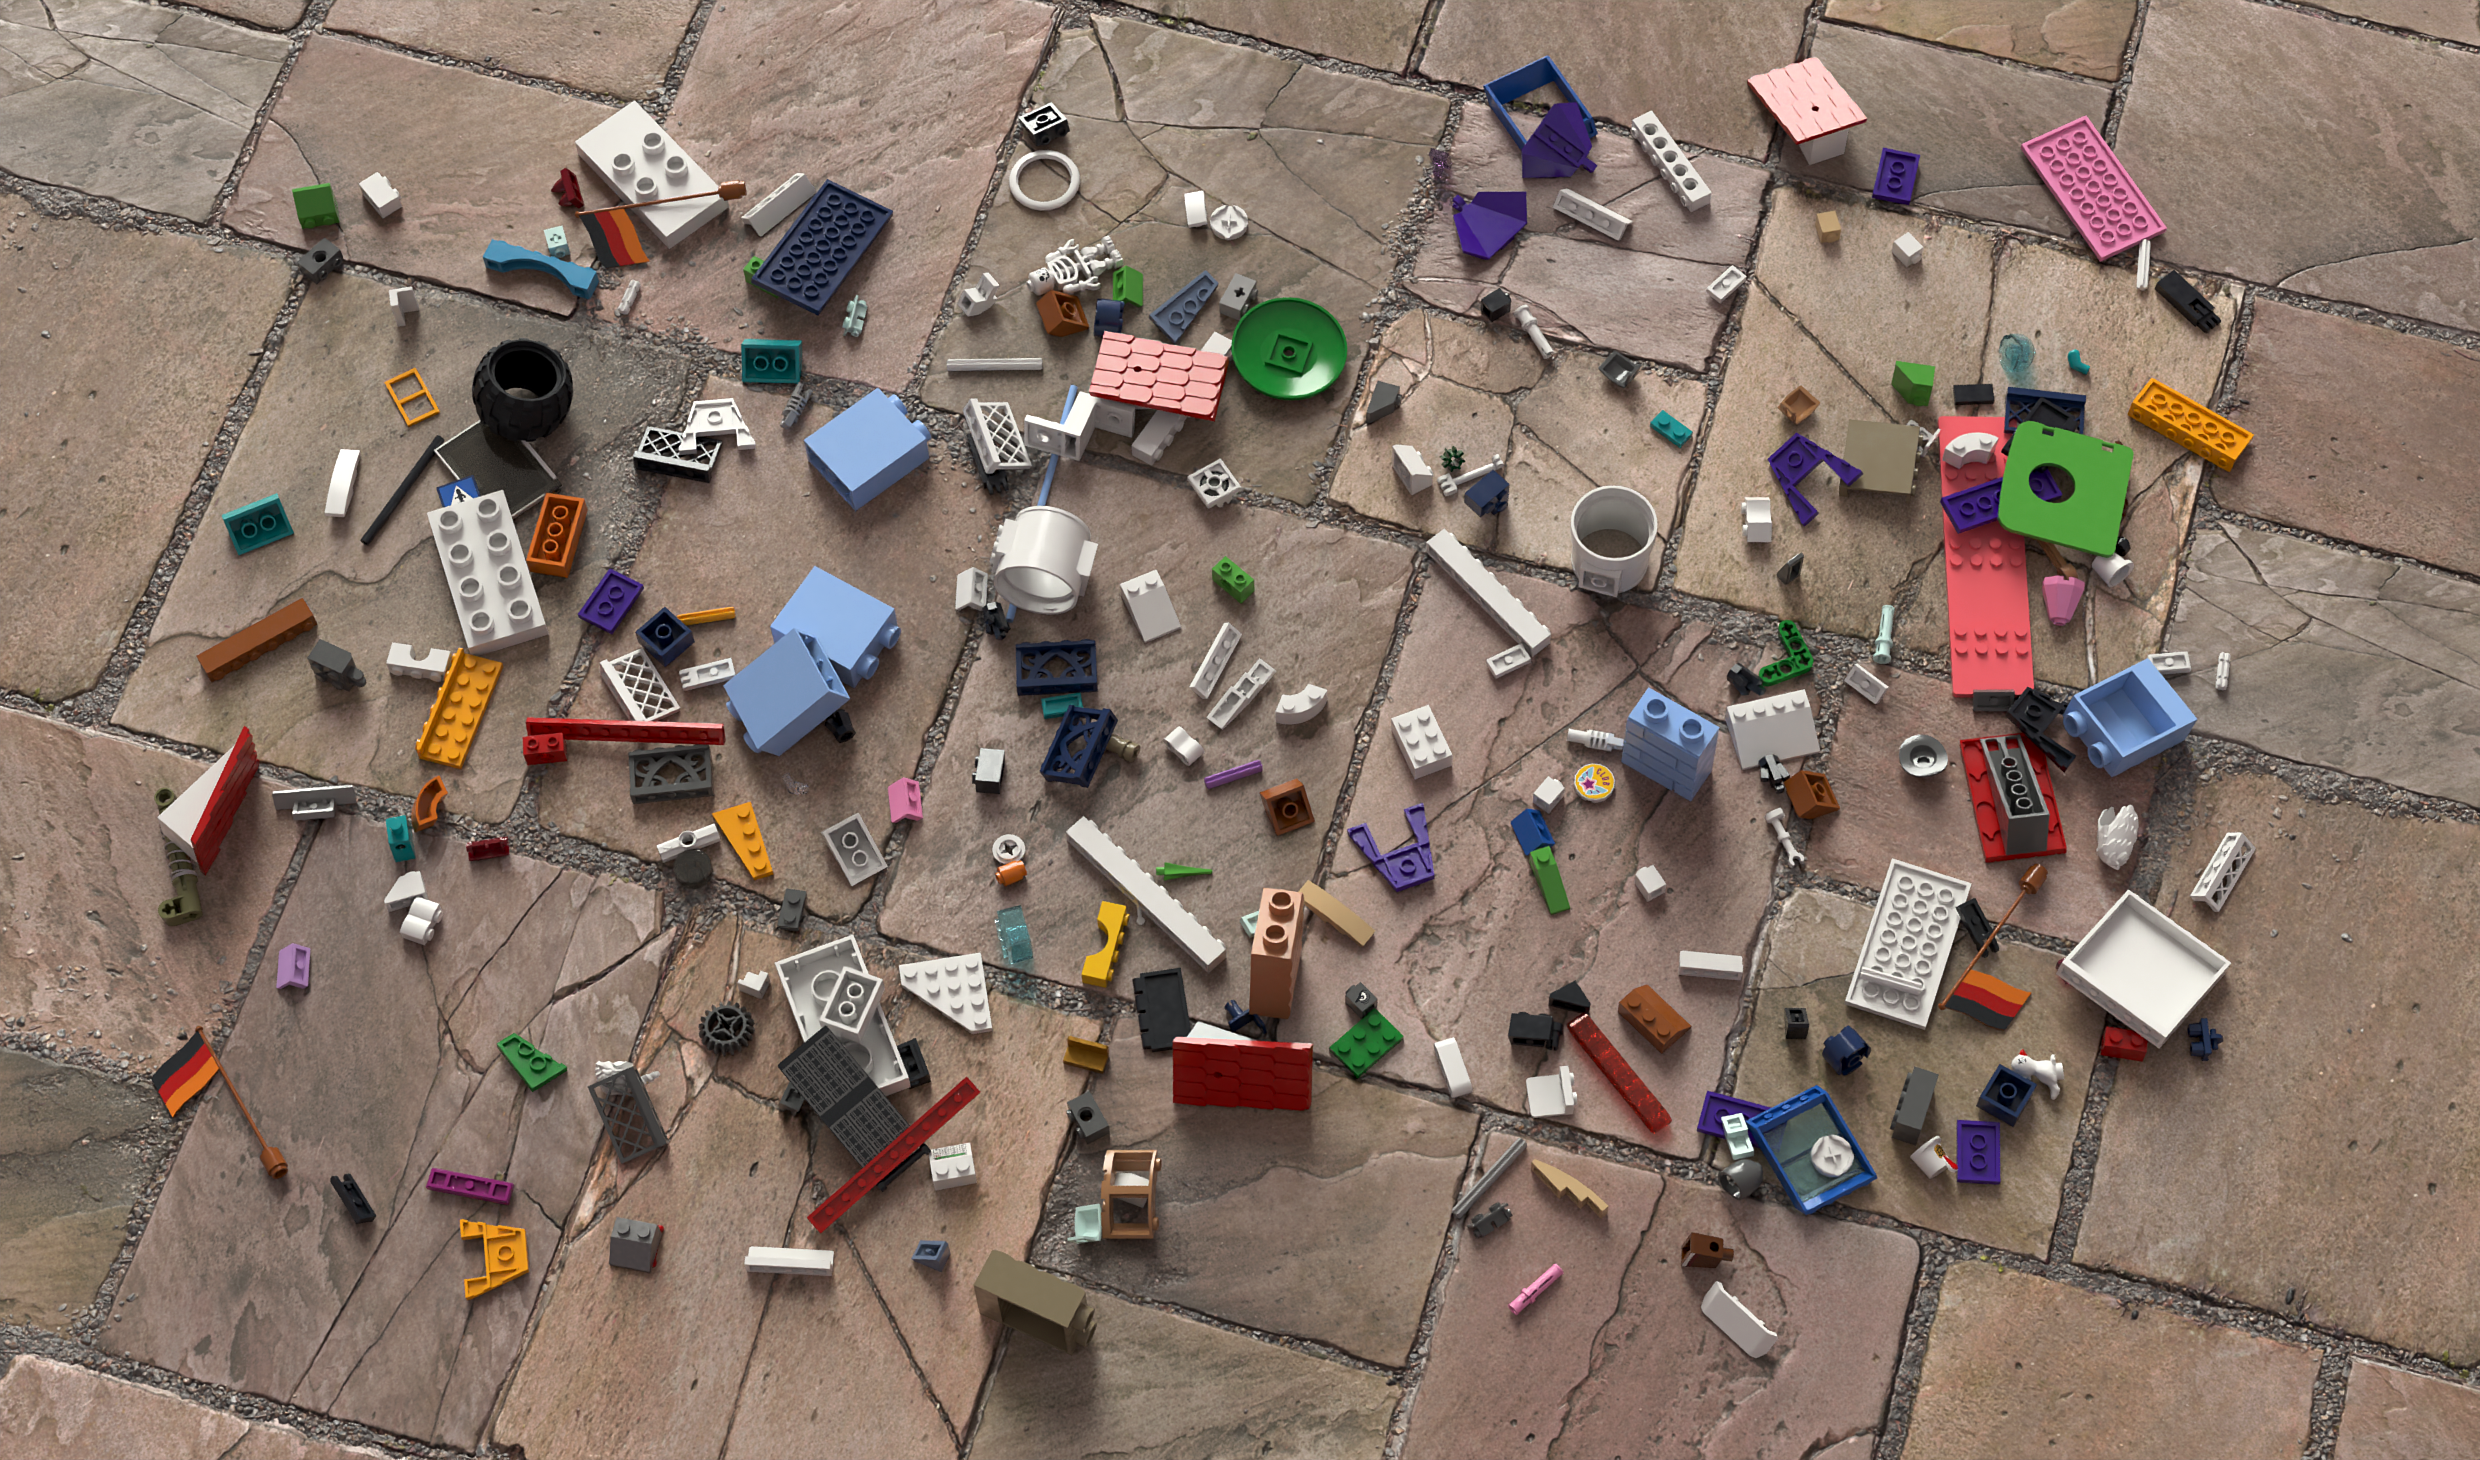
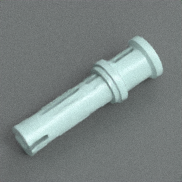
(1884, 641)

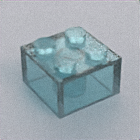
(1013, 934)

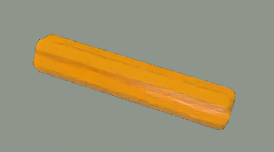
(707, 616)

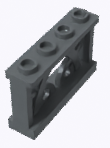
(663, 756)

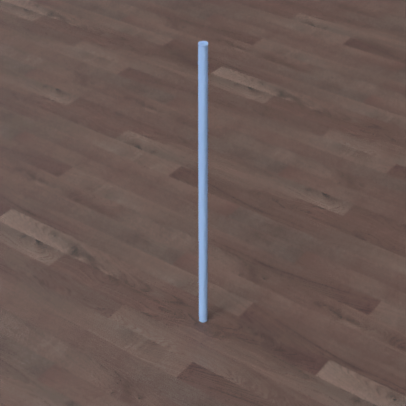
(1049, 475)

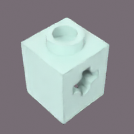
(557, 242)

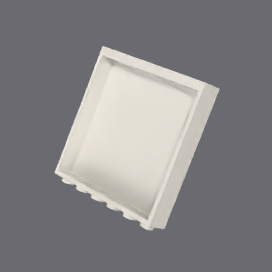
(2143, 968)

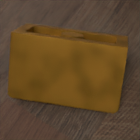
(1086, 1054)

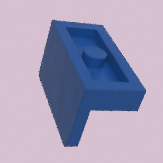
(1532, 831)

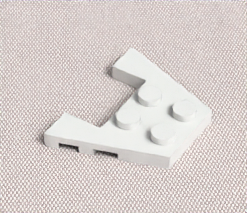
(715, 418)

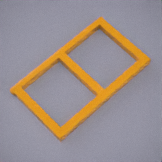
(412, 397)

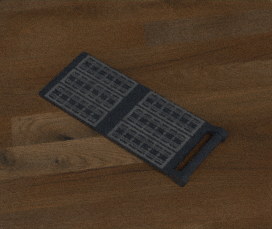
(847, 1100)

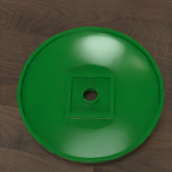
(1293, 326)

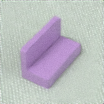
(293, 966)

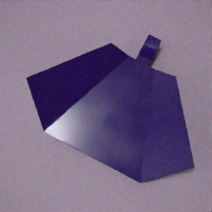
(1557, 145)
(1489, 221)

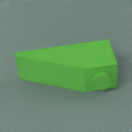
(1549, 880)

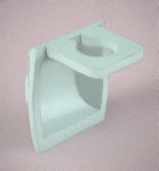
(1087, 1224)

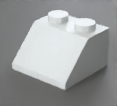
(1411, 468)

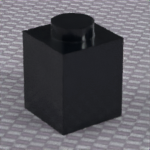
(1496, 304)

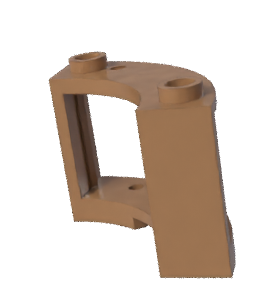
(1129, 1161)

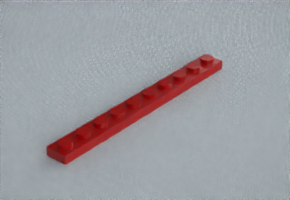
(629, 730)
(893, 1155)

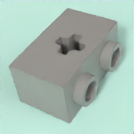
(1238, 297)

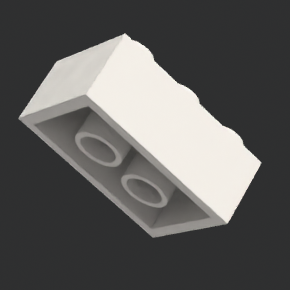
(1421, 742)
(852, 1004)

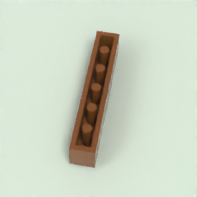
(257, 640)

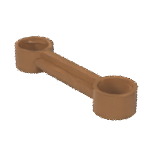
(2058, 561)

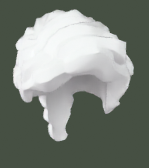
(607, 1069)

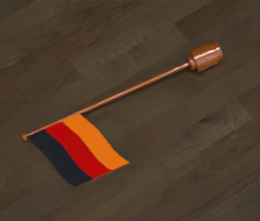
(616, 236)
(1983, 995)
(189, 1073)

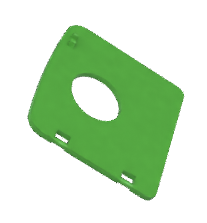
(2100, 480)

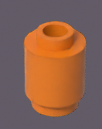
(1011, 873)

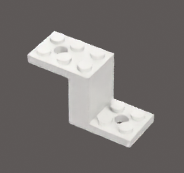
(1085, 416)

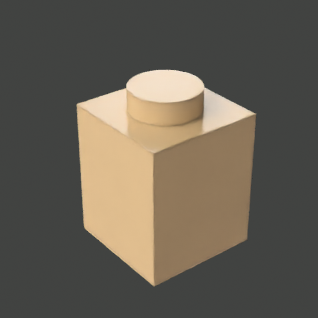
(1828, 227)

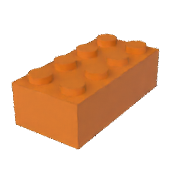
(556, 535)

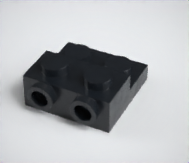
(1045, 124)

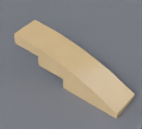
(1336, 913)
(1562, 1184)

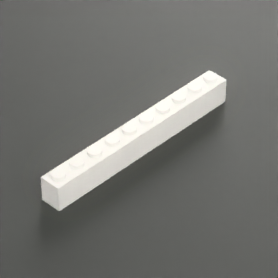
(1146, 894)

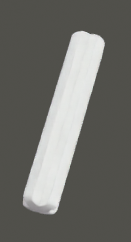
(2143, 265)
(1891, 981)

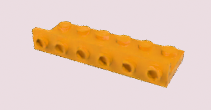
(2190, 424)
(458, 709)

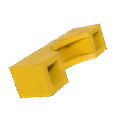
(1098, 967)

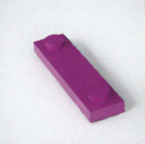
(470, 1186)

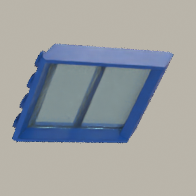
(1787, 1138)

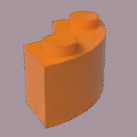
(425, 805)

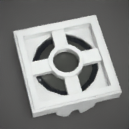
(1213, 485)

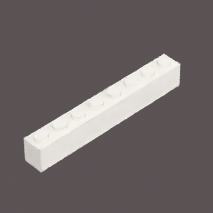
(1163, 425)
(1488, 592)

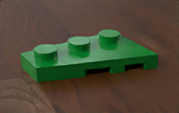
(530, 1064)

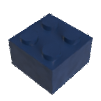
(665, 636)
(2006, 1095)

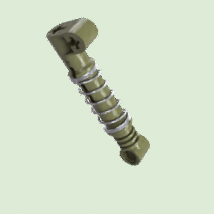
(183, 877)

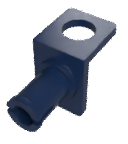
(1242, 1018)

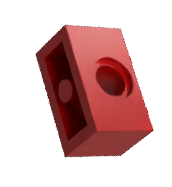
(544, 749)

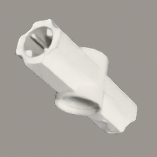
(700, 838)

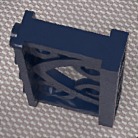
(1047, 651)
(1091, 755)

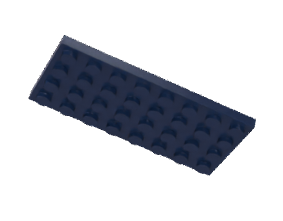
(822, 247)

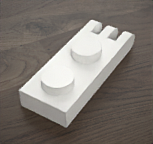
(707, 674)

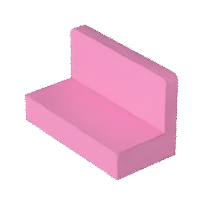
(905, 800)

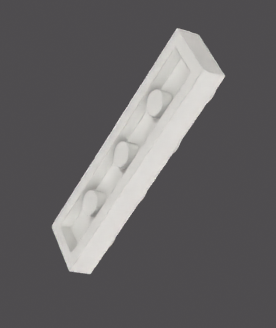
(1215, 660)

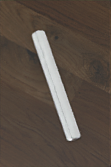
(994, 364)

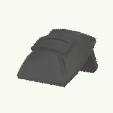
(1619, 369)

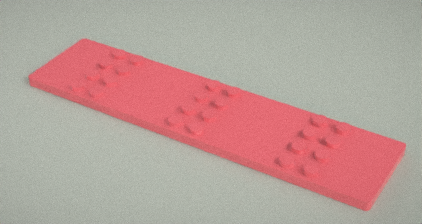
(1984, 578)

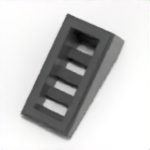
(1791, 569)

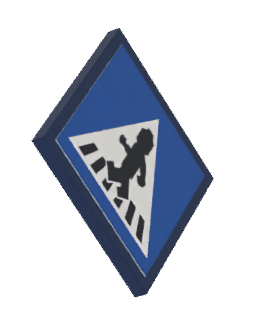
(458, 491)

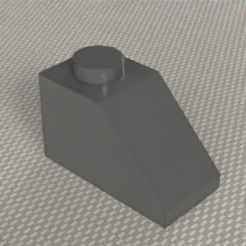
(1383, 401)

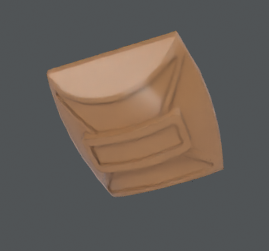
(1798, 405)

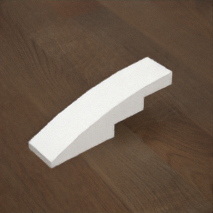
(342, 483)
(1241, 694)

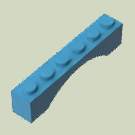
(506, 257)

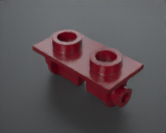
(488, 848)

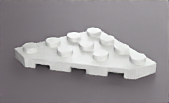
(952, 987)

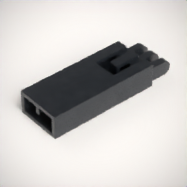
(2181, 294)
(988, 481)

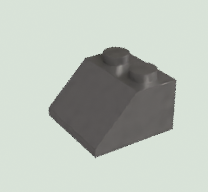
(634, 1244)

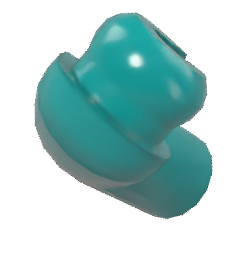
(2075, 362)

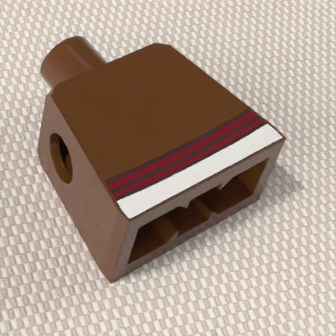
(1704, 1251)

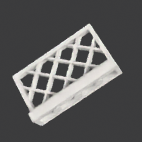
(983, 436)
(622, 692)

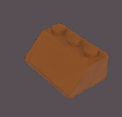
(1653, 1017)

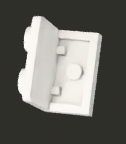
(1551, 1094)

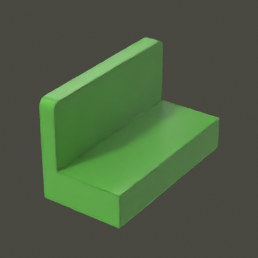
(1128, 286)

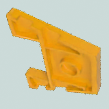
(504, 1255)

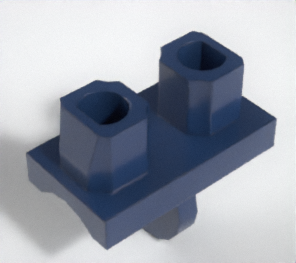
(2203, 1047)

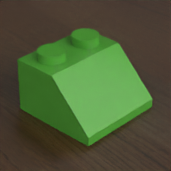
(316, 205)
(1913, 382)

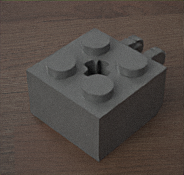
(335, 666)

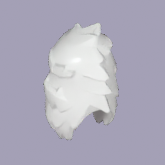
(2116, 835)

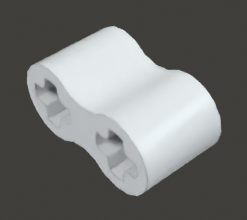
(1183, 746)

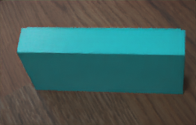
(1058, 705)

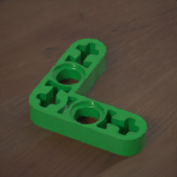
(1794, 657)

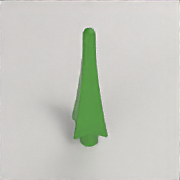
(1173, 871)

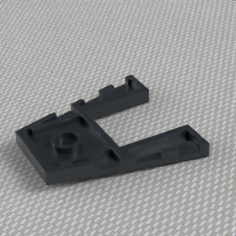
(2033, 715)

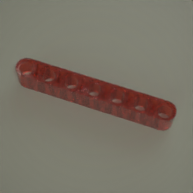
(1619, 1073)

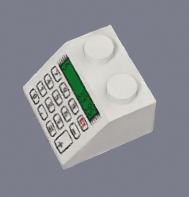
(952, 1166)

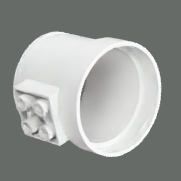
(1619, 510)
(1043, 560)

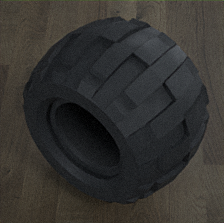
(525, 366)

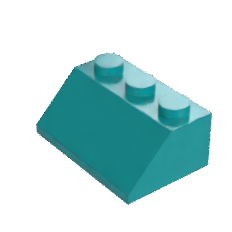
(771, 360)
(257, 524)

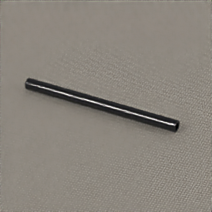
(401, 491)

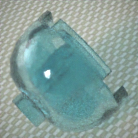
(2016, 352)

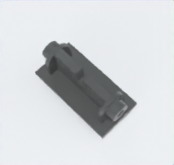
(1482, 1222)

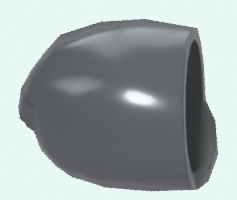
(1745, 1174)

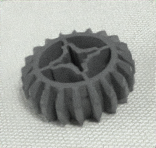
(739, 1017)

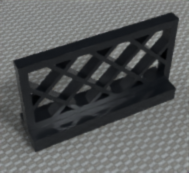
(674, 465)

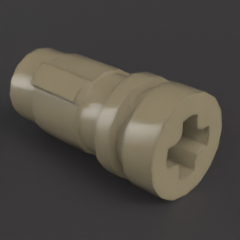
(1124, 748)

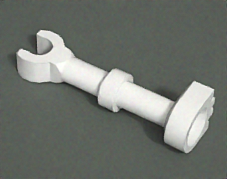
(1774, 817)

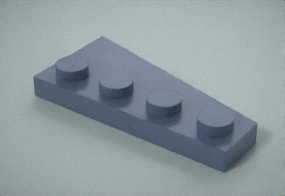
(1181, 309)

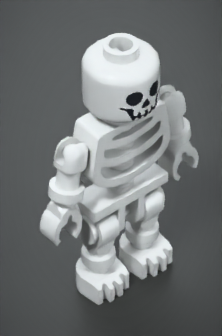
(1061, 266)

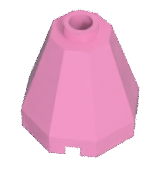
(2061, 597)

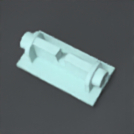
(855, 310)

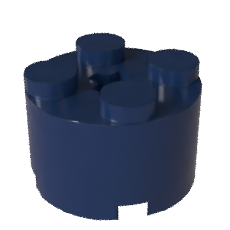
(1108, 316)
(1845, 1051)

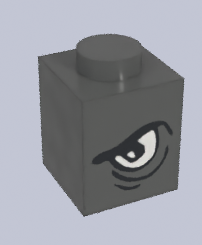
(1360, 1000)

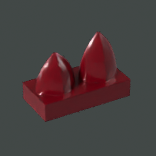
(568, 183)

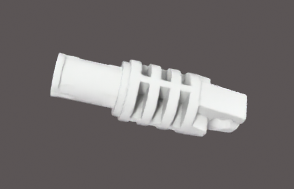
(1596, 739)

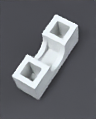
(402, 662)

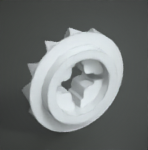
(1012, 842)

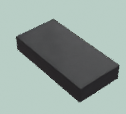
(1973, 394)

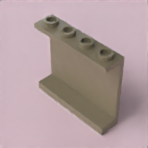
(1884, 455)

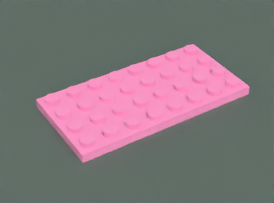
(2093, 188)

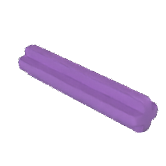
(1233, 774)

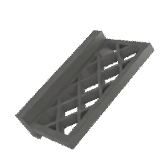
(645, 1107)

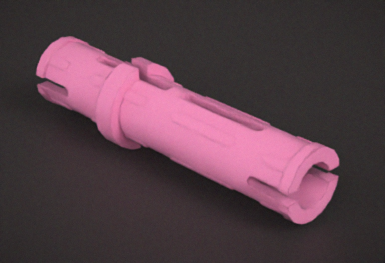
(1528, 1295)

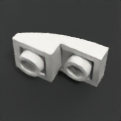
(1196, 209)

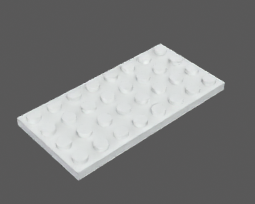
(1908, 940)

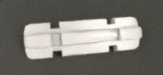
(629, 297)
(2223, 671)

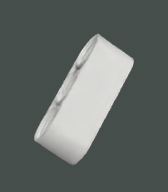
(1453, 1067)

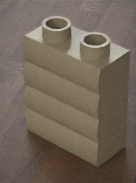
(1034, 1303)

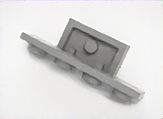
(314, 802)

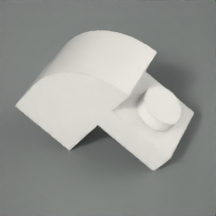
(981, 298)

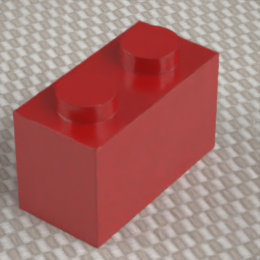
(2123, 1044)

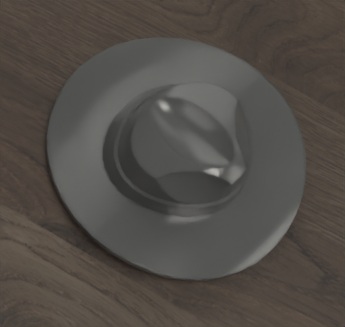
(1922, 756)

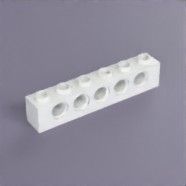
(1689, 179)

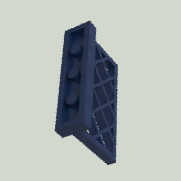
(2029, 397)

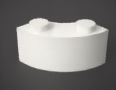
(1970, 448)
(1757, 519)
(1301, 706)

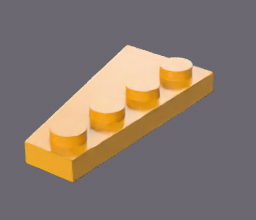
(745, 838)

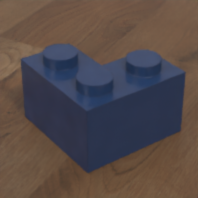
(1488, 495)

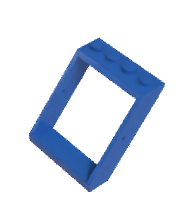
(1524, 81)

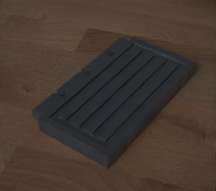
(2049, 415)
(1163, 1008)

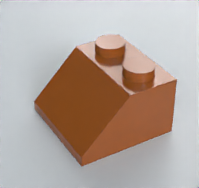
(1062, 314)
(1811, 794)
(1287, 806)

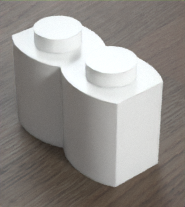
(421, 920)

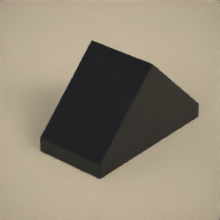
(1570, 998)
(1796, 1023)

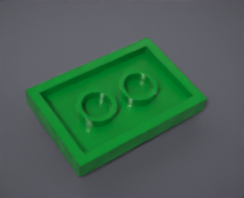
(1366, 1043)

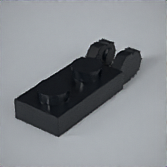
(1977, 925)

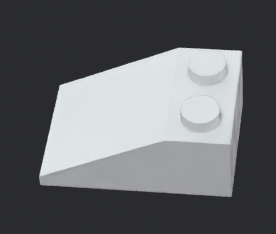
(1149, 606)
(854, 849)

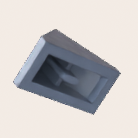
(932, 1254)

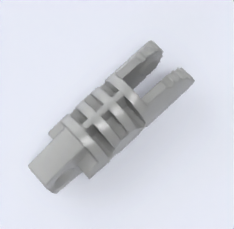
(795, 406)

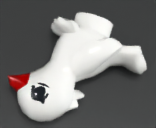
(2045, 1071)

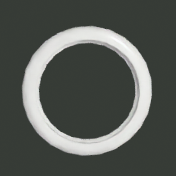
(1044, 154)

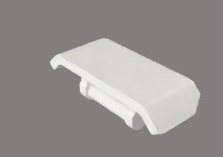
(1737, 1321)

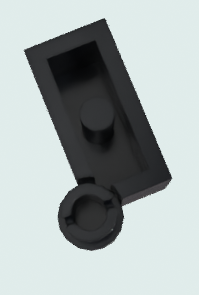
(1534, 1030)

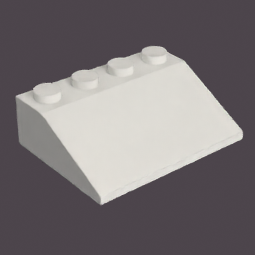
(1772, 726)

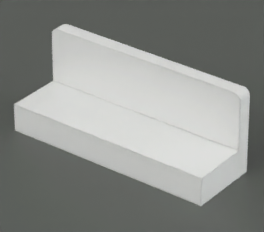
(1710, 965)

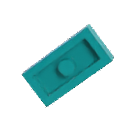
(1671, 429)

